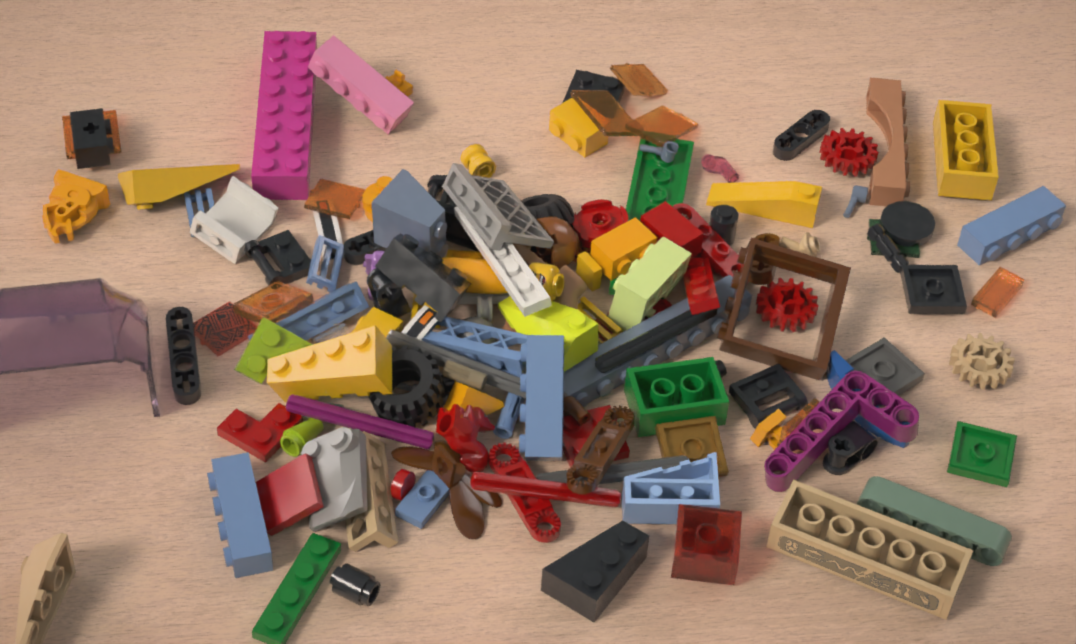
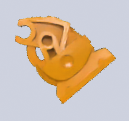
(72, 204)

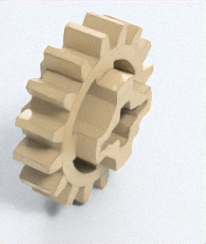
(981, 361)

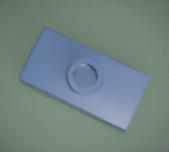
(423, 500)

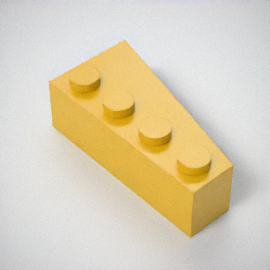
(335, 367)

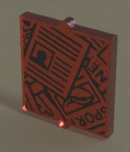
(223, 329)

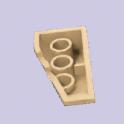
(43, 586)

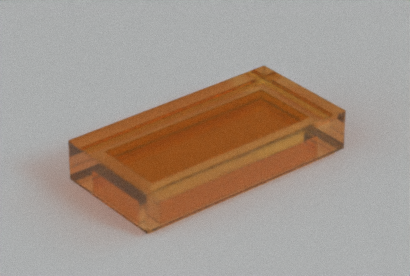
(997, 292)

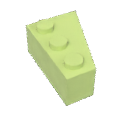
(647, 283)

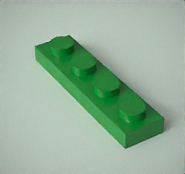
(296, 590)

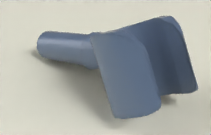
(667, 152)
(859, 194)

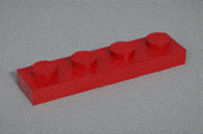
(700, 286)

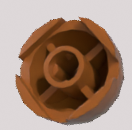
(564, 245)

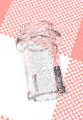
(337, 331)

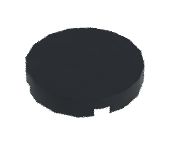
(907, 223)

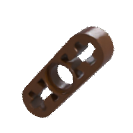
(760, 272)

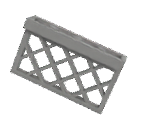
(494, 210)

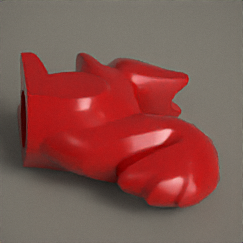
(461, 432)

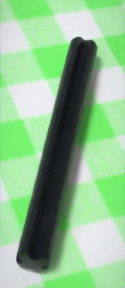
(650, 339)

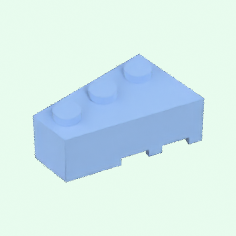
(656, 493)

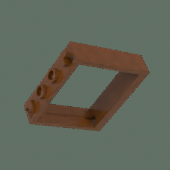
(801, 264)

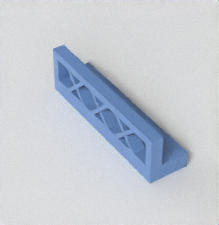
(325, 312)
(493, 354)

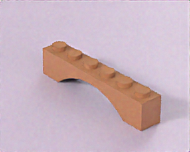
(889, 176)

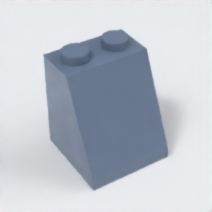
(409, 210)

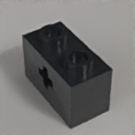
(91, 139)

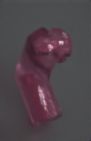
(719, 166)

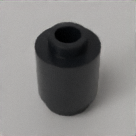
(354, 584)

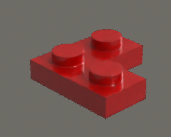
(257, 437)

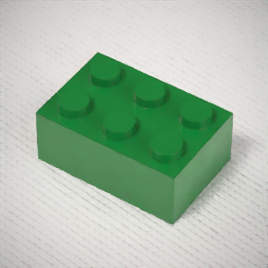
(675, 393)

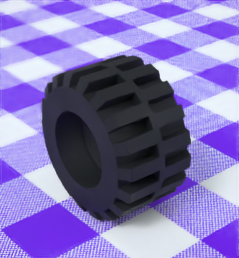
(421, 401)

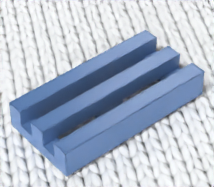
(197, 197)
(321, 278)

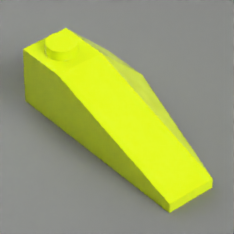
(578, 329)

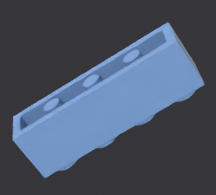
(1011, 225)
(543, 398)
(241, 515)

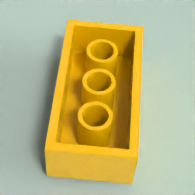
(965, 150)

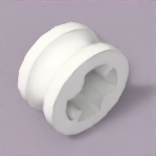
(484, 308)

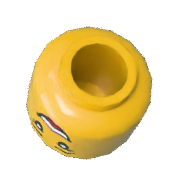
(549, 277)

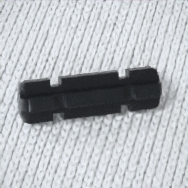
(887, 247)

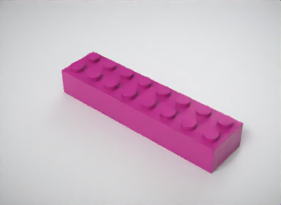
(285, 116)

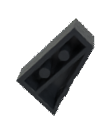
(423, 275)
(596, 570)

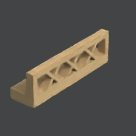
(380, 510)

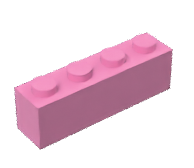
(360, 84)

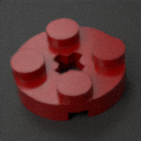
(597, 210)

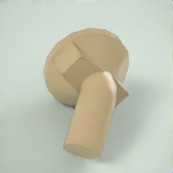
(808, 244)

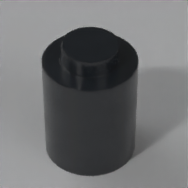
(724, 222)

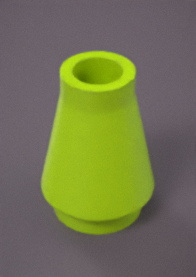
(298, 435)

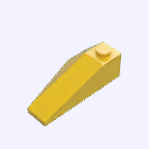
(157, 185)
(779, 200)

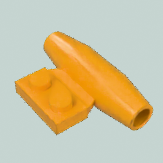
(477, 271)

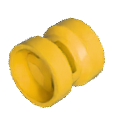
(477, 161)

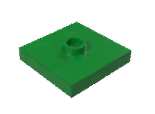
(982, 454)

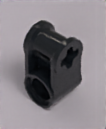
(387, 294)
(848, 448)

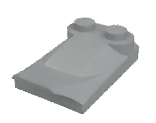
(341, 475)

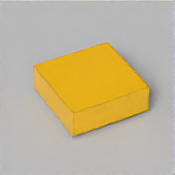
(589, 270)

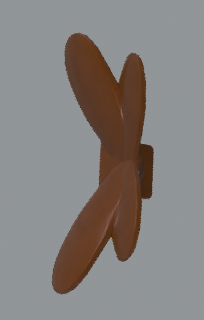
(464, 500)

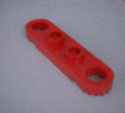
(720, 254)
(530, 509)

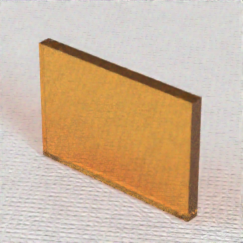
(603, 111)

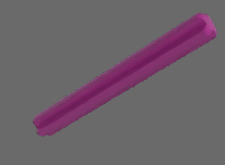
(361, 421)

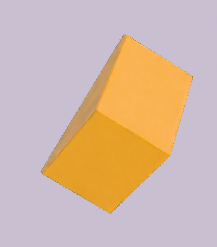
(465, 395)

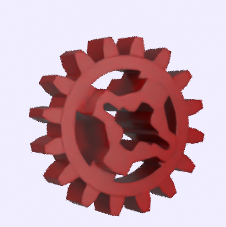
(848, 152)
(786, 304)

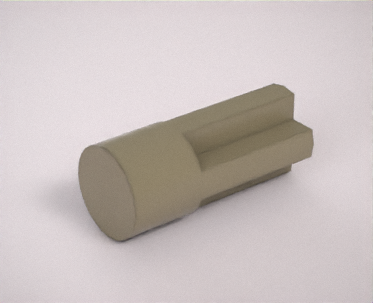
(465, 375)

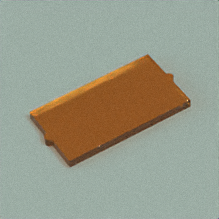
(661, 126)

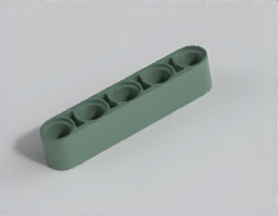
(936, 517)

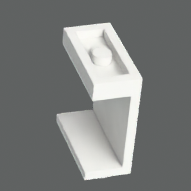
(234, 220)

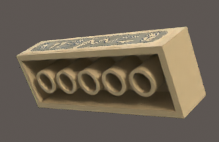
(869, 549)

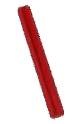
(542, 489)

